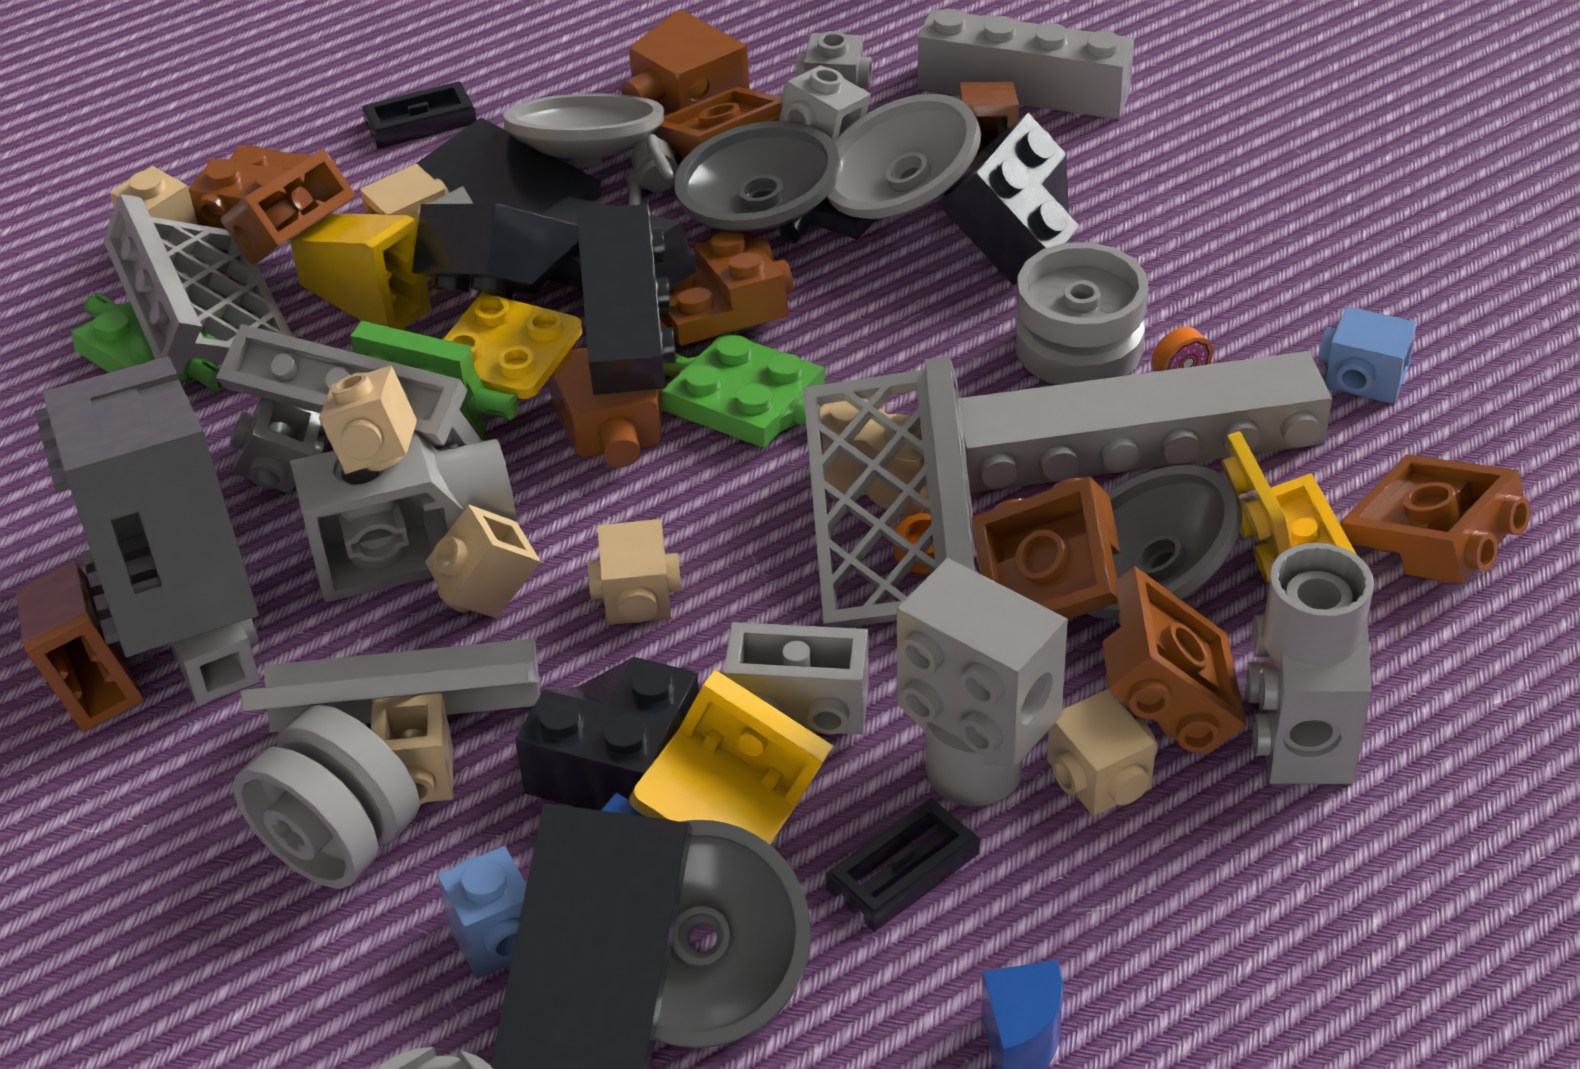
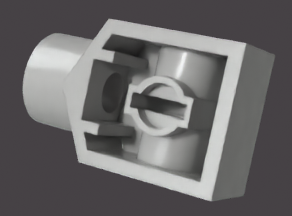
(384, 524)
(1312, 666)
(979, 679)

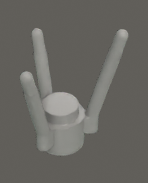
(653, 168)

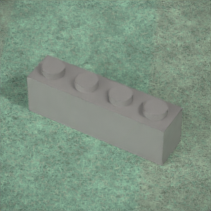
(1045, 62)

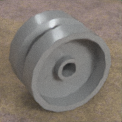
(1080, 313)
(326, 796)

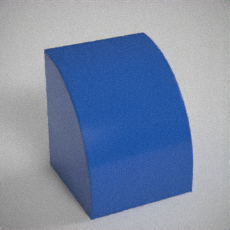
(1023, 1014)

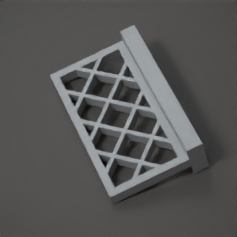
(163, 294)
(303, 372)
(943, 472)
(467, 675)

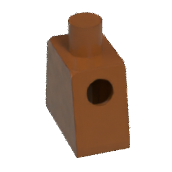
(685, 63)
(274, 216)
(603, 422)

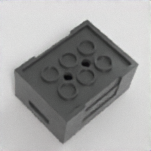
(146, 506)

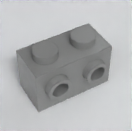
(804, 672)

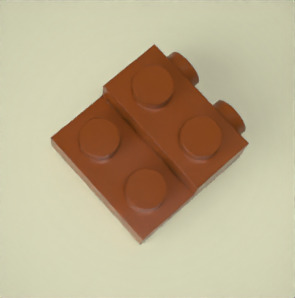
(716, 114)
(230, 180)
(731, 290)
(1440, 516)
(1053, 547)
(1172, 666)

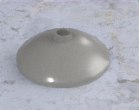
(584, 125)
(904, 156)

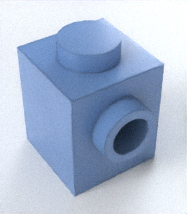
(1368, 354)
(484, 908)

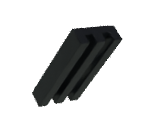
(419, 114)
(912, 870)

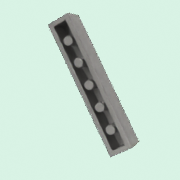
(1143, 420)

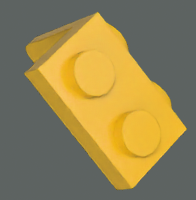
(515, 342)
(1281, 514)
(732, 763)

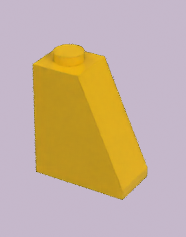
(364, 267)

